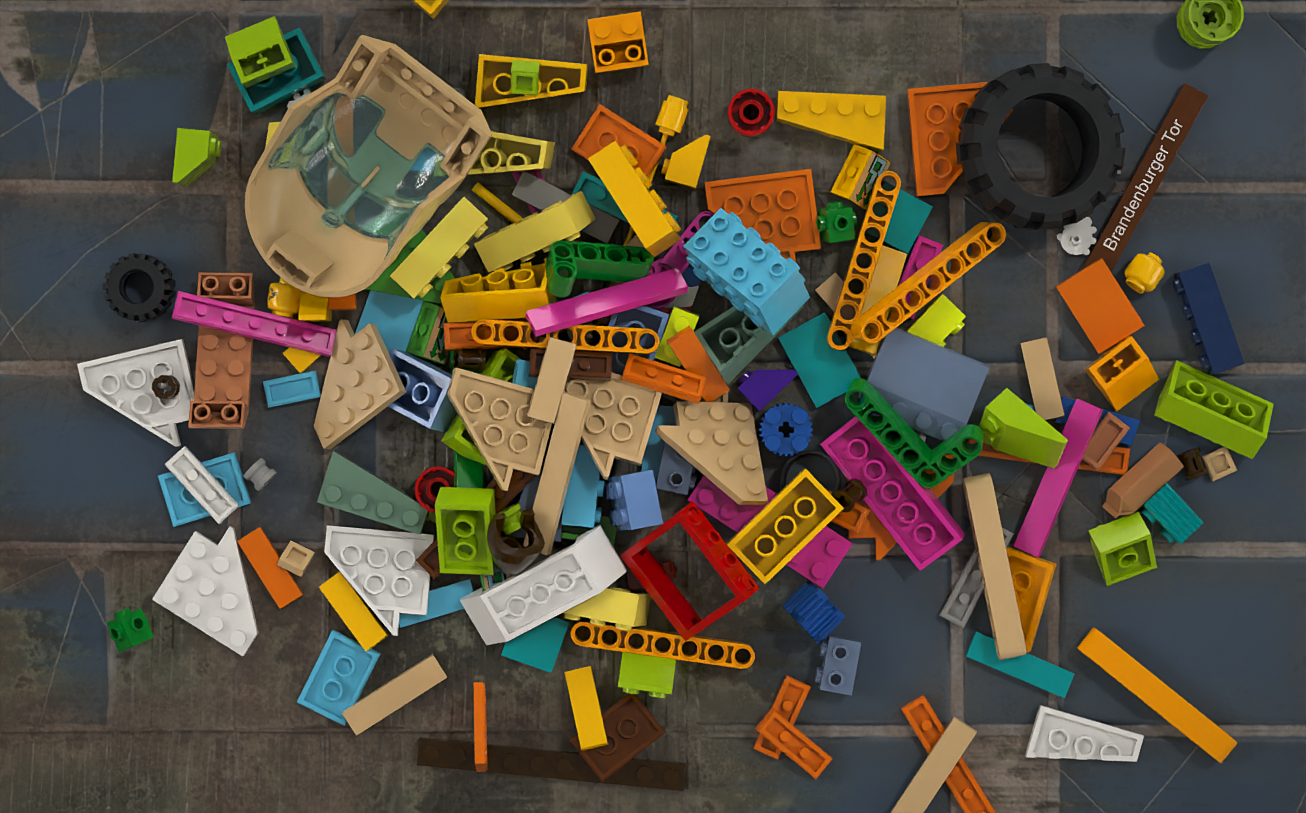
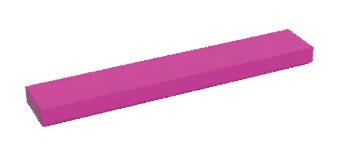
(606, 302)
(254, 324)
(1058, 480)

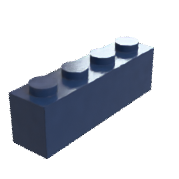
(1208, 319)

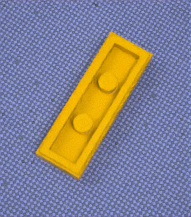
(353, 611)
(586, 708)

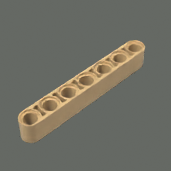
(994, 566)

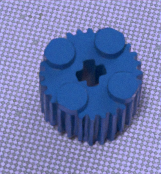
(775, 440)
(813, 611)

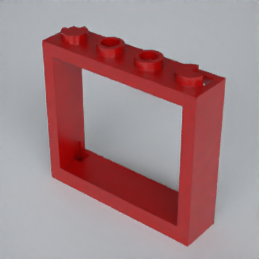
(664, 590)

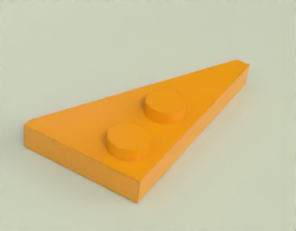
(1031, 585)

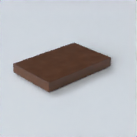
(628, 731)

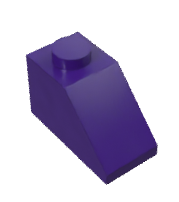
(764, 385)

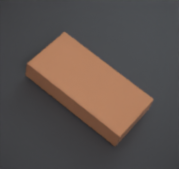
(1104, 440)

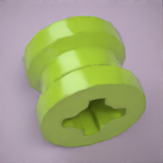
(512, 519)

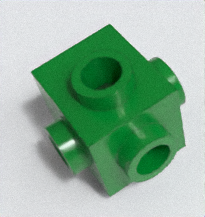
(836, 222)
(129, 628)

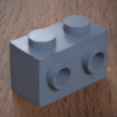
(675, 472)
(838, 664)

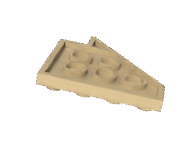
(356, 384)
(616, 419)
(499, 423)
(721, 445)

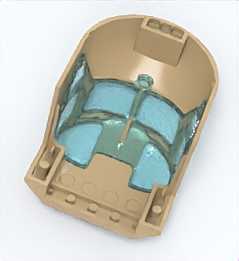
(360, 170)

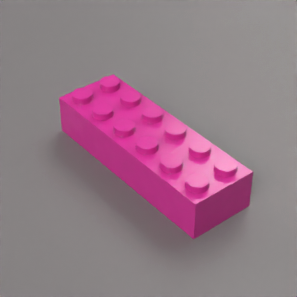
(814, 561)

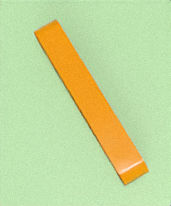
(862, 246)
(917, 282)
(579, 336)
(675, 650)
(1157, 695)

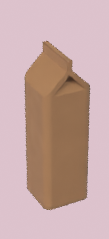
(1142, 481)

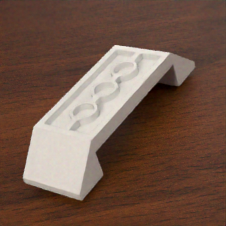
(545, 588)

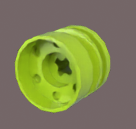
(1224, 21)

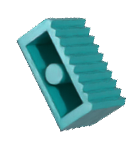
(1171, 514)

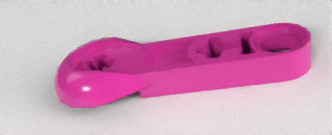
(676, 257)

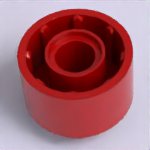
(754, 98)
(425, 481)

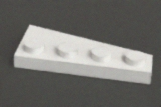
(1076, 737)

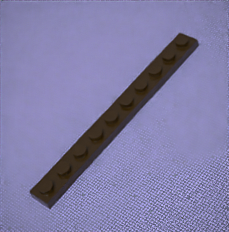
(548, 764)

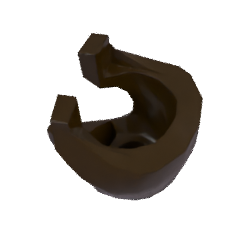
(506, 551)

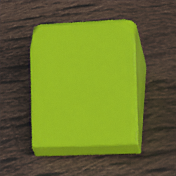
(525, 77)

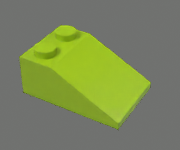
(1020, 431)
(463, 528)

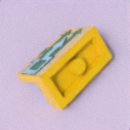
(859, 175)

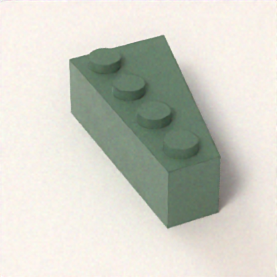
(734, 341)
(363, 493)

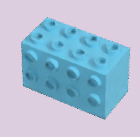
(747, 271)

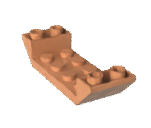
(223, 359)

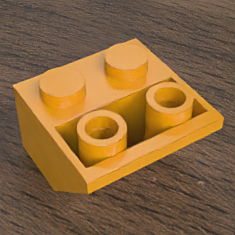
(618, 42)
(1122, 373)

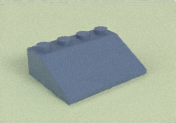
(926, 383)

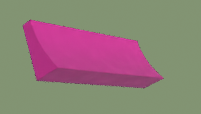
(896, 498)

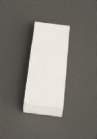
(202, 485)

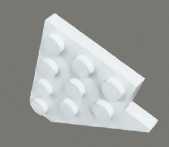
(212, 591)

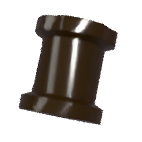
(469, 359)
(159, 392)
(1192, 463)
(848, 496)

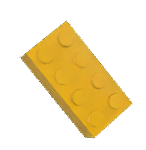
(632, 194)
(784, 526)

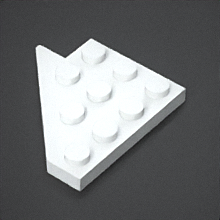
(126, 386)
(383, 569)

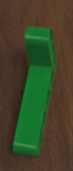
(909, 439)

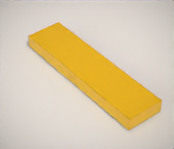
(884, 280)

